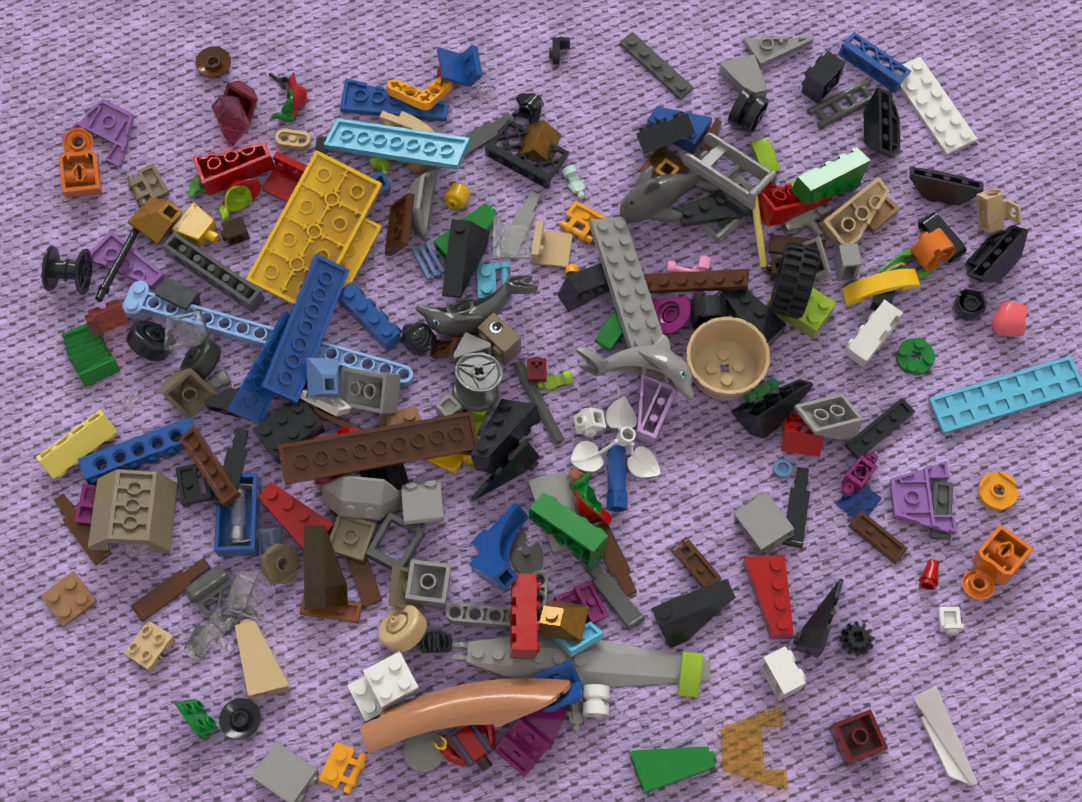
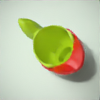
(238, 196)

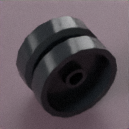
(748, 111)

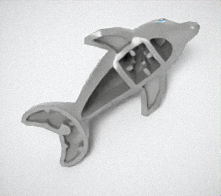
(650, 360)

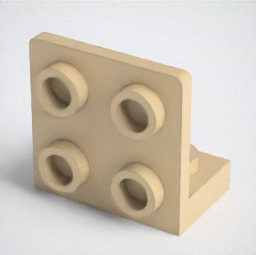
(550, 247)

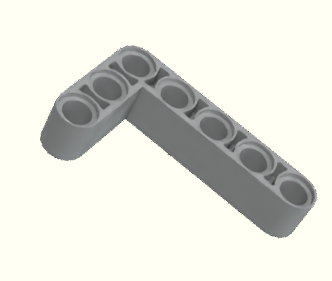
(486, 611)

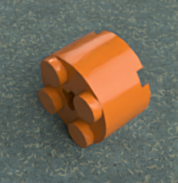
(933, 249)

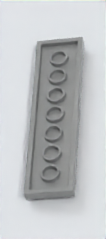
(626, 281)

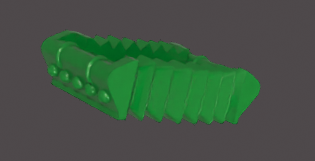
(89, 355)

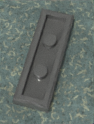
(942, 505)

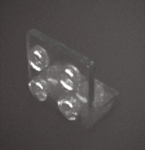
(510, 240)

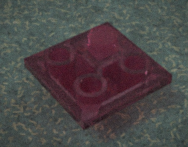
(230, 118)

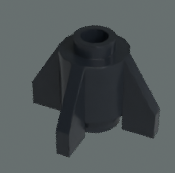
(529, 107)

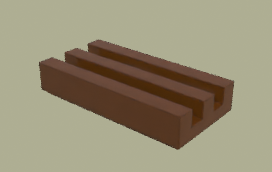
(445, 351)

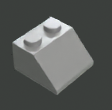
(422, 502)
(428, 583)

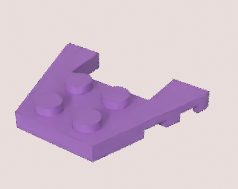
(111, 125)
(913, 498)

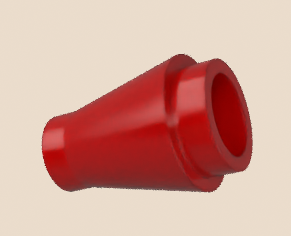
(930, 576)

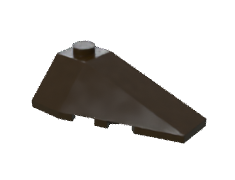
(322, 572)

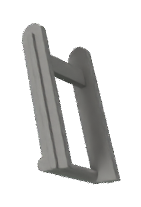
(722, 148)
(738, 179)

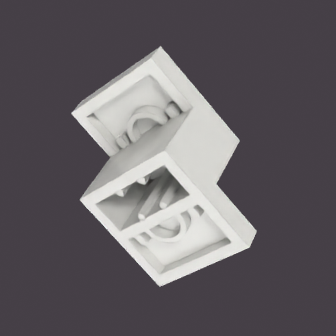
(383, 686)

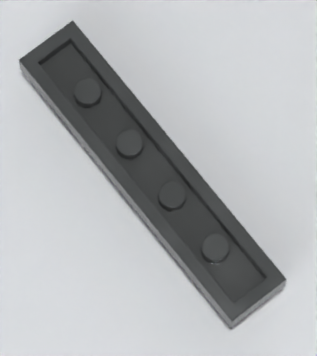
(656, 66)

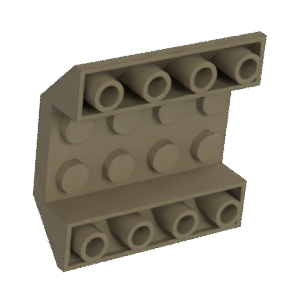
(133, 510)

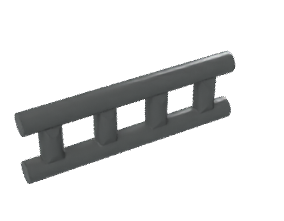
(839, 113)

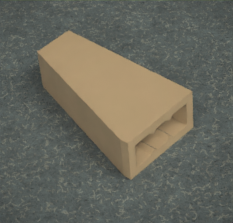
(260, 667)

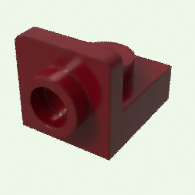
(536, 369)

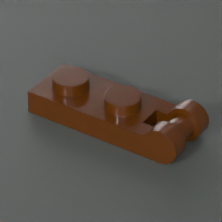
(696, 563)

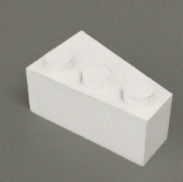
(873, 334)

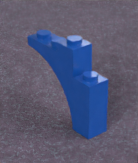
(494, 548)

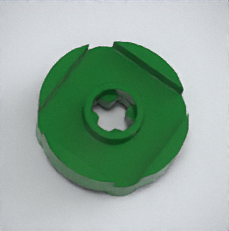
(916, 346)

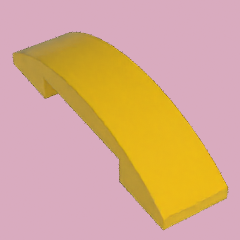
(880, 283)

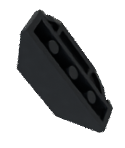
(882, 123)
(944, 186)
(997, 255)

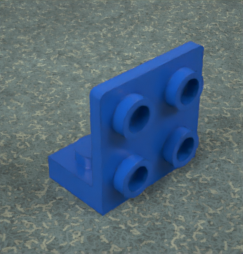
(458, 67)

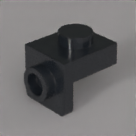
(557, 44)

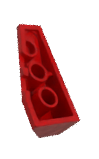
(780, 204)

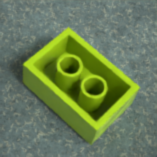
(815, 315)

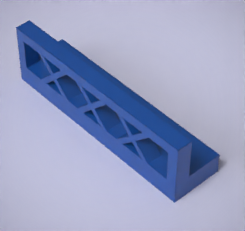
(871, 64)

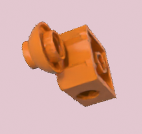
(79, 165)
(995, 563)

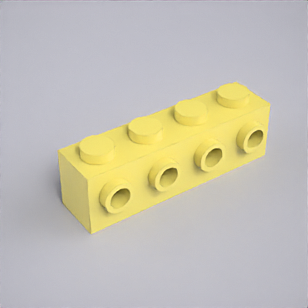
(77, 444)

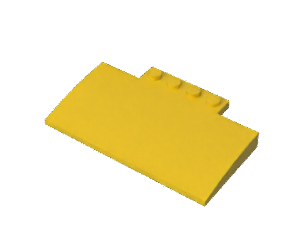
(320, 218)

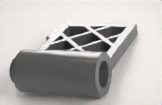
(208, 587)

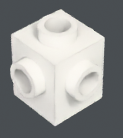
(589, 421)

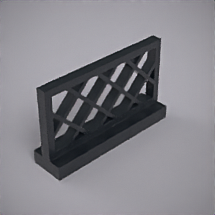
(516, 163)

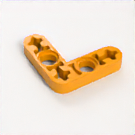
(419, 99)

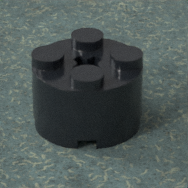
(707, 308)

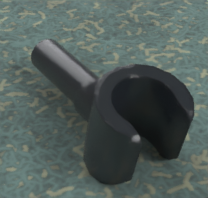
(279, 80)

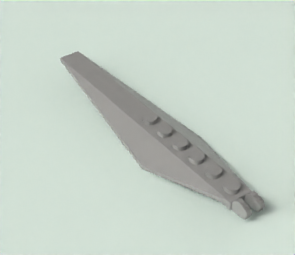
(599, 664)

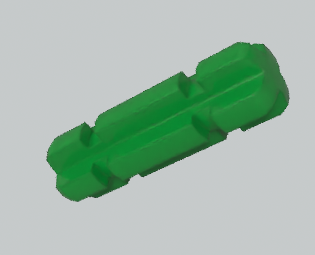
(761, 390)

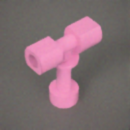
(704, 264)

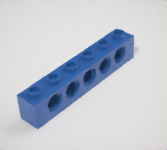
(91, 463)

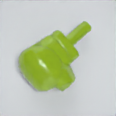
(380, 163)

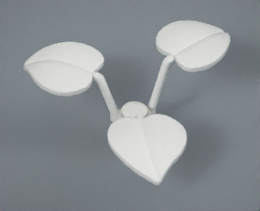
(620, 416)

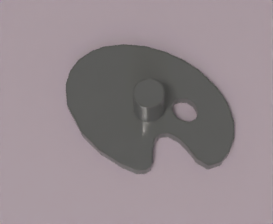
(529, 558)

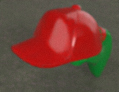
(295, 101)
(586, 501)

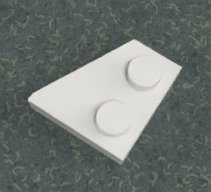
(332, 405)

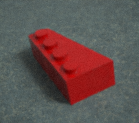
(221, 169)
(771, 590)

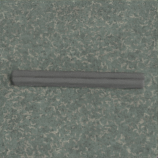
(536, 398)

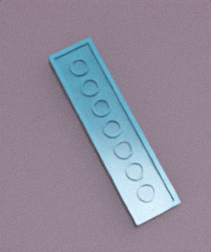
(397, 143)

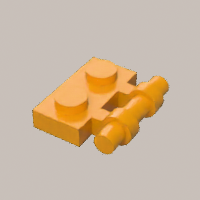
(580, 215)
(337, 765)

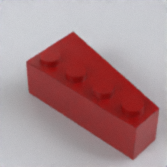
(291, 513)
(523, 617)

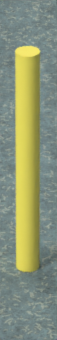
(759, 234)

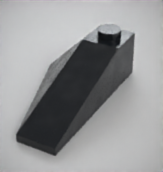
(768, 414)
(517, 463)
(690, 612)
(815, 632)

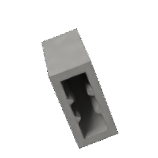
(743, 74)

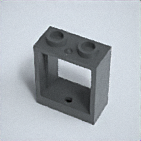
(385, 560)

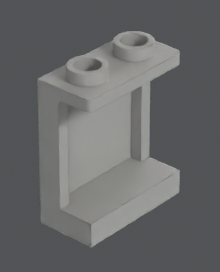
(764, 522)
(286, 774)

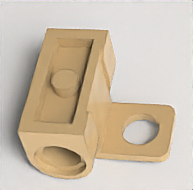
(994, 209)

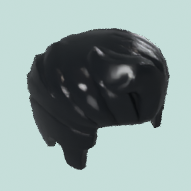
(972, 302)
(418, 338)

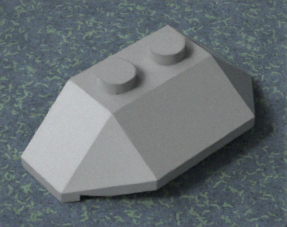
(423, 191)
(361, 497)

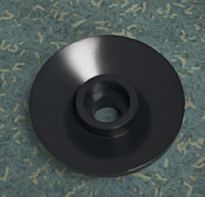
(229, 718)

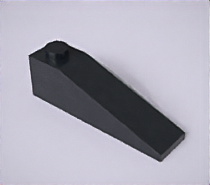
(465, 249)

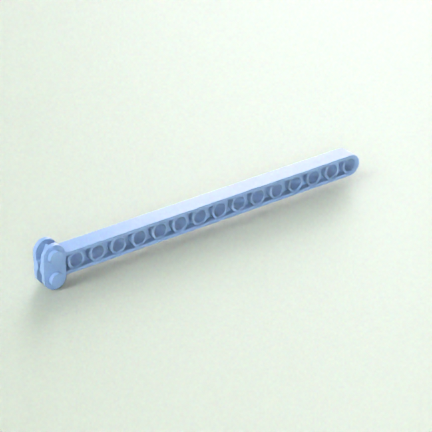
(141, 299)

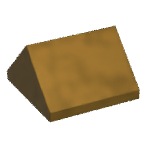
(539, 141)

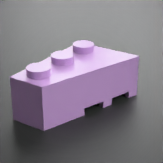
(654, 406)

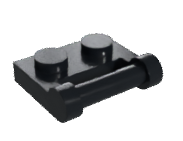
(189, 486)

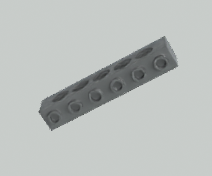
(213, 272)

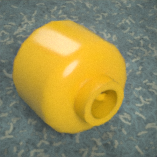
(457, 195)

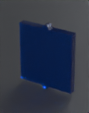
(865, 500)

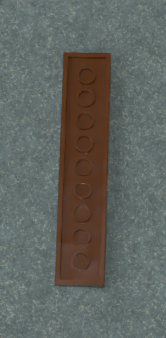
(377, 447)

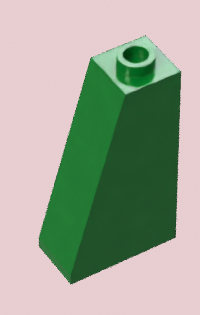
(481, 216)
(668, 766)

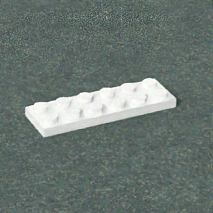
(935, 108)

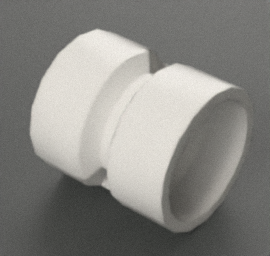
(596, 698)

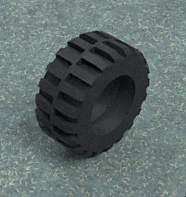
(794, 280)

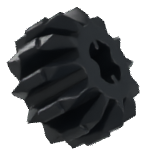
(864, 640)
(435, 642)

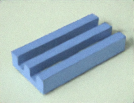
(422, 248)

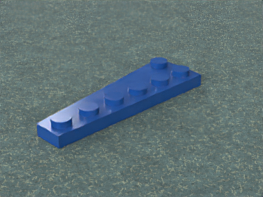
(371, 100)
(251, 400)

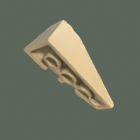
(851, 218)

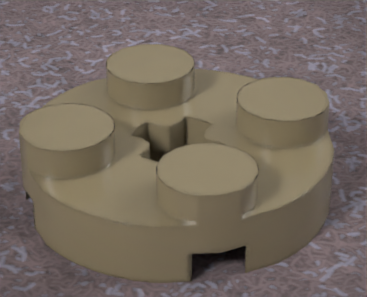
(270, 563)

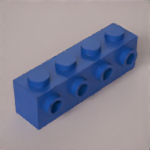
(369, 317)

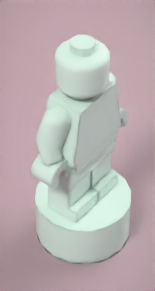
(576, 185)

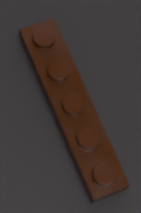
(210, 466)

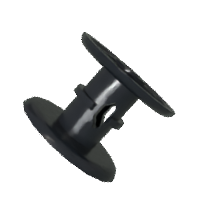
(56, 269)

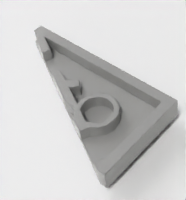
(772, 48)

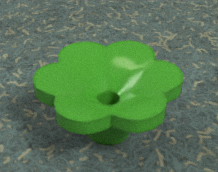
(195, 187)

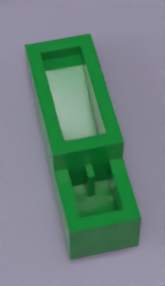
(610, 333)

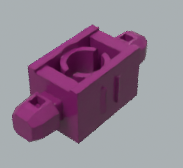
(850, 482)

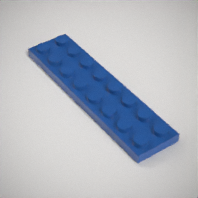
(305, 328)

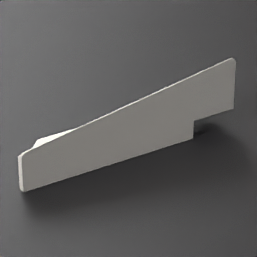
(944, 737)

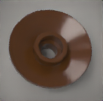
(210, 56)

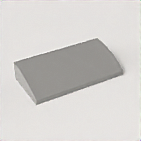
(559, 487)

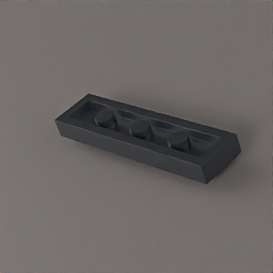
(880, 428)

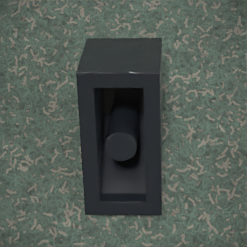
(221, 402)

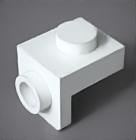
(950, 620)

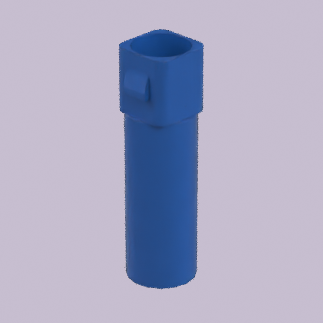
(617, 479)

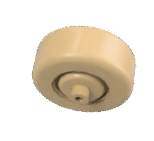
(402, 629)

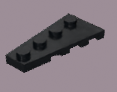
(713, 208)

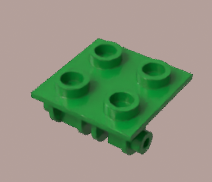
(197, 718)

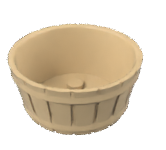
(730, 343)

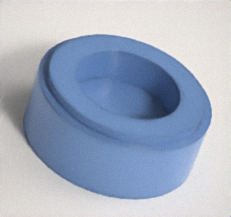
(782, 468)

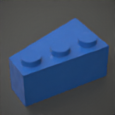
(700, 124)

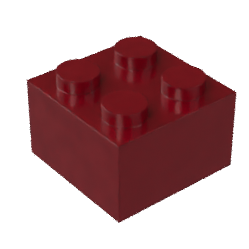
(858, 738)

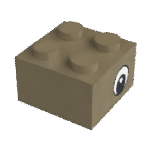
(503, 339)

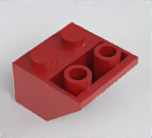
(799, 438)

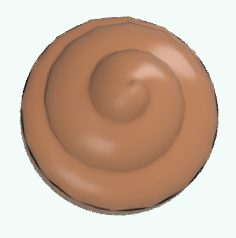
(574, 475)

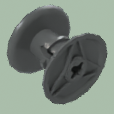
(477, 381)

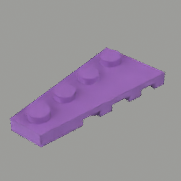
(133, 267)

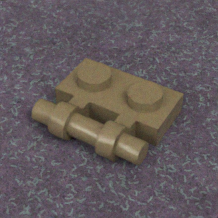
(153, 182)

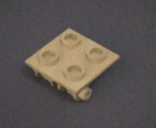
(149, 645)

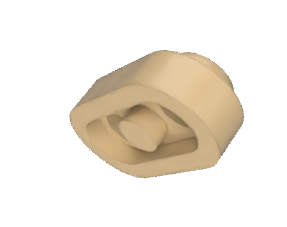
(294, 138)

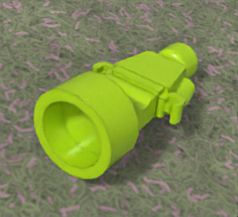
(554, 381)

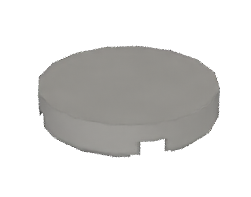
(421, 754)

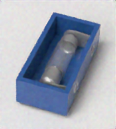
(238, 526)

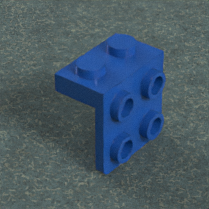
(563, 671)

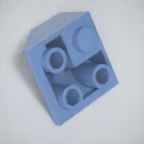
(323, 377)

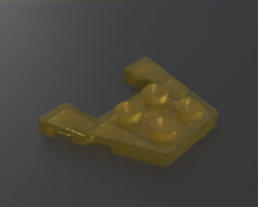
(744, 749)

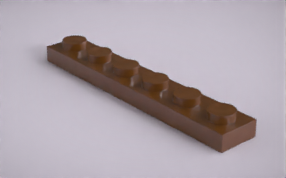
(697, 281)

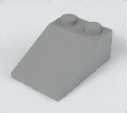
(370, 389)
(831, 417)

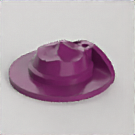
(672, 313)

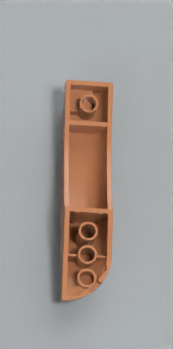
(462, 705)

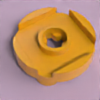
(996, 480)

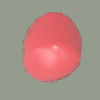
(1010, 319)

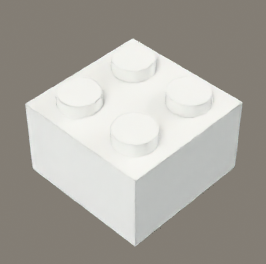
(782, 673)

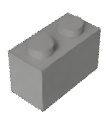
(847, 262)

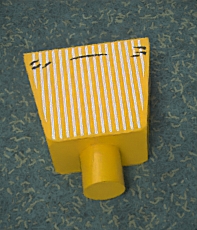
(196, 226)

